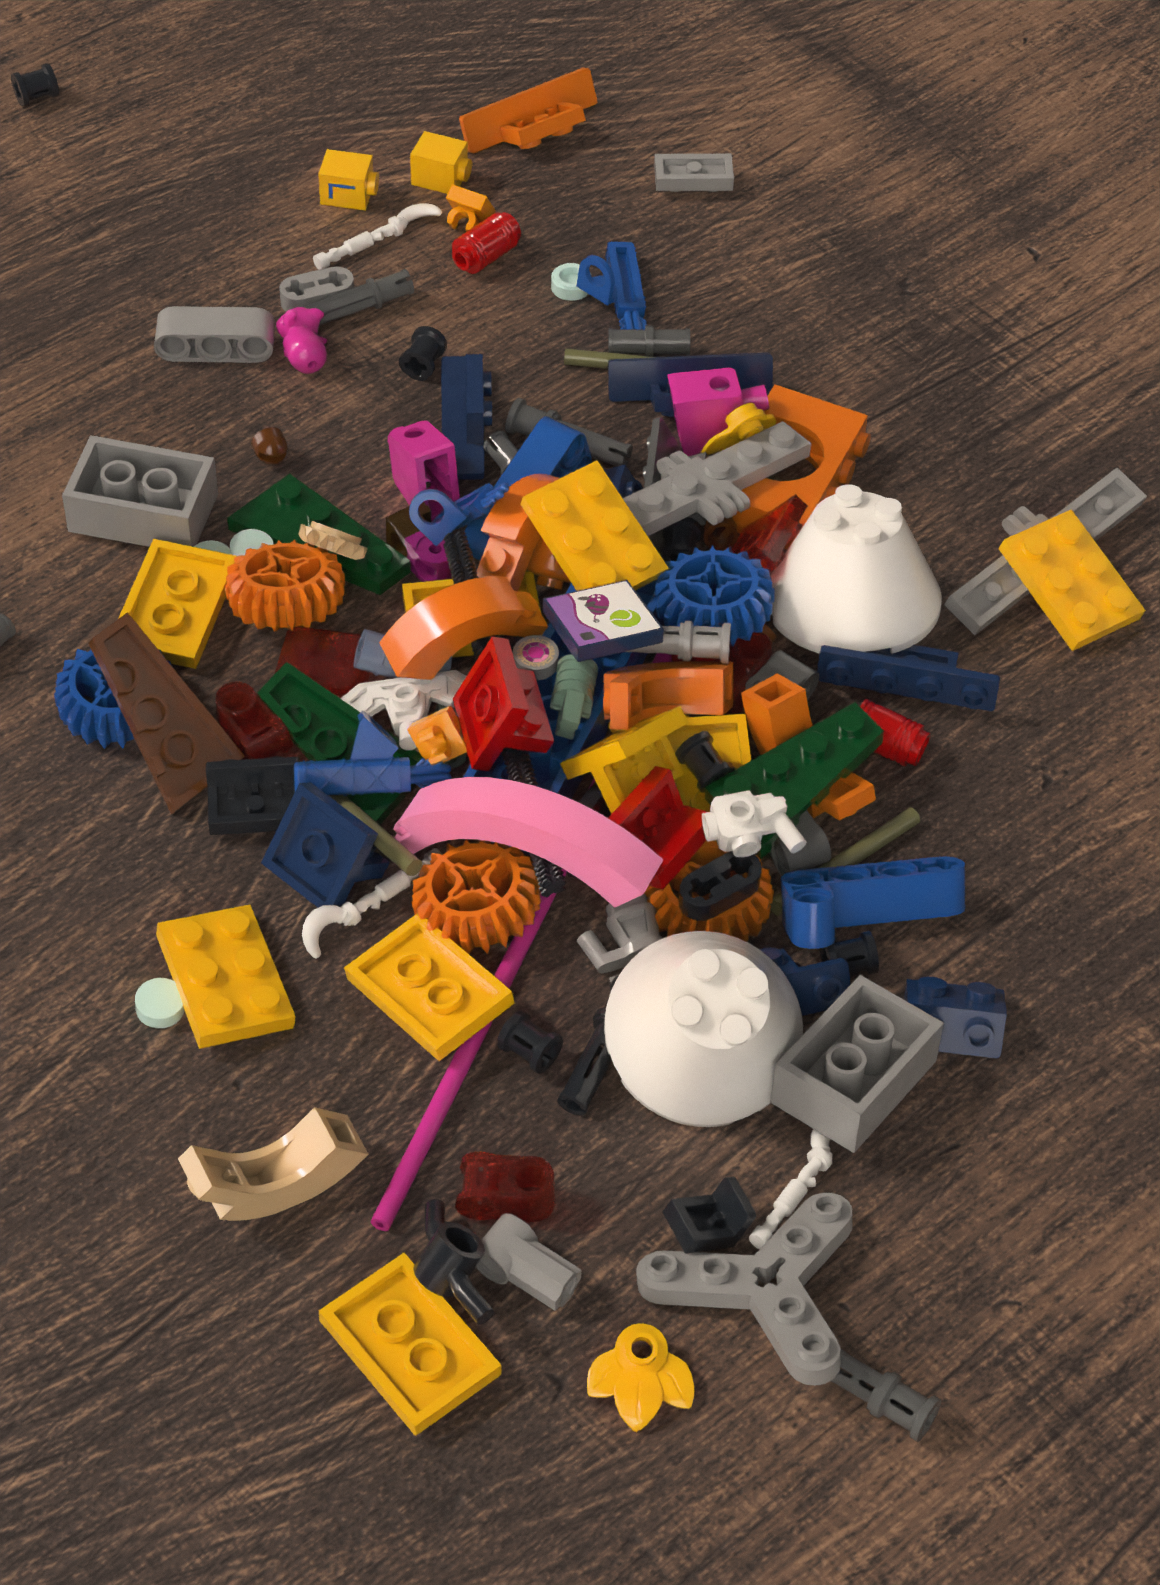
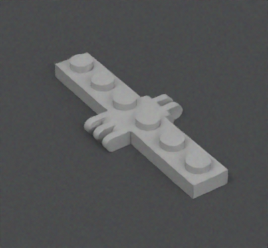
(715, 483)
(999, 586)

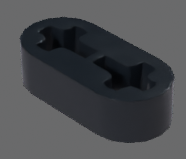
(723, 889)

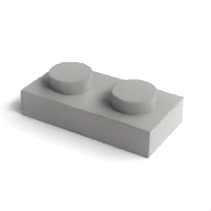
(693, 172)

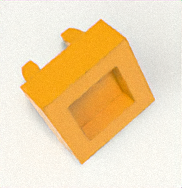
(467, 205)
(438, 736)

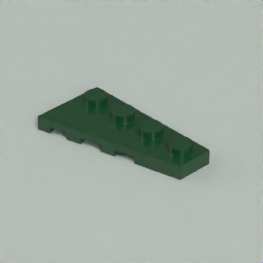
(292, 503)
(325, 729)
(805, 764)

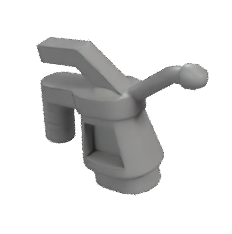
(633, 929)

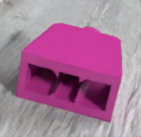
(705, 400)
(420, 456)

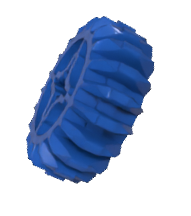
(716, 590)
(92, 720)

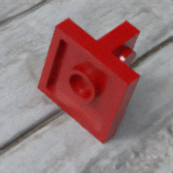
(500, 707)
(662, 822)

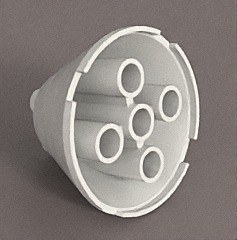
(855, 578)
(701, 1027)

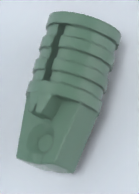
(573, 693)

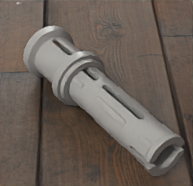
(693, 641)

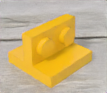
(629, 756)

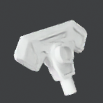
(405, 699)

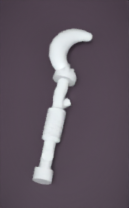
(365, 240)
(350, 913)
(819, 1160)

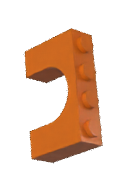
(836, 441)

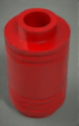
(486, 242)
(902, 737)

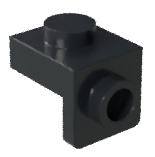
(712, 1219)

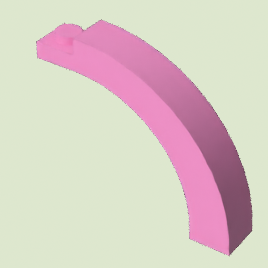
(536, 822)

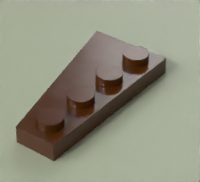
(161, 711)

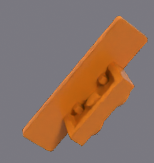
(531, 114)

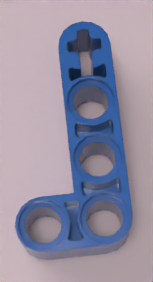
(548, 450)
(869, 894)

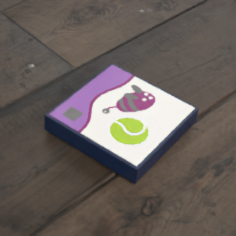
(603, 620)

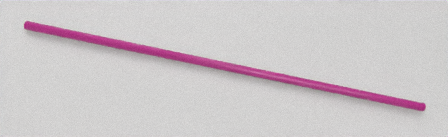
(457, 1071)

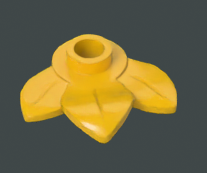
(742, 424)
(641, 1383)

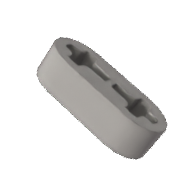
(314, 286)

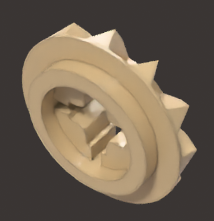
(333, 540)

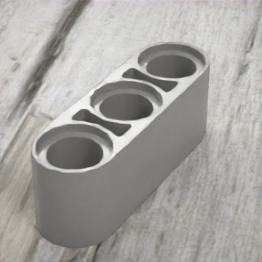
(214, 334)

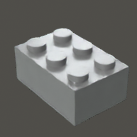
(139, 493)
(856, 1063)

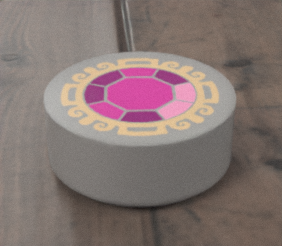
(537, 654)

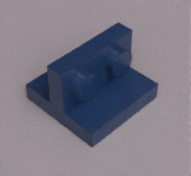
(322, 848)

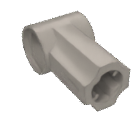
(518, 1257)

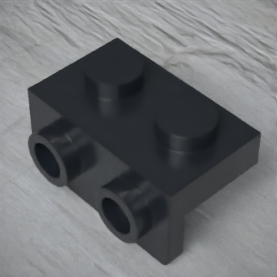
(249, 794)

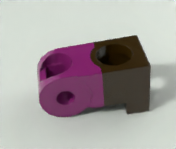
(426, 559)

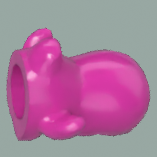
(300, 342)

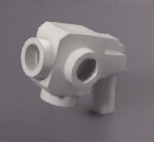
(742, 819)

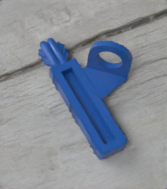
(618, 283)
(456, 513)
(370, 766)

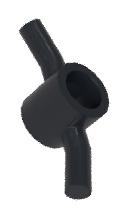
(450, 1260)

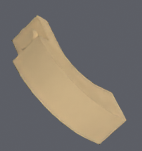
(277, 1175)

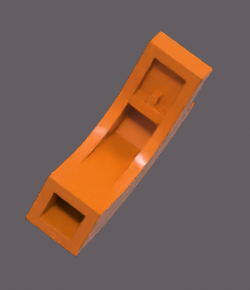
(511, 533)
(454, 618)
(654, 688)
(780, 711)

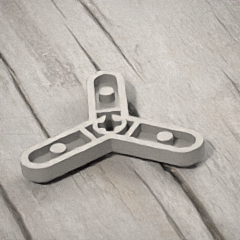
(783, 1310)

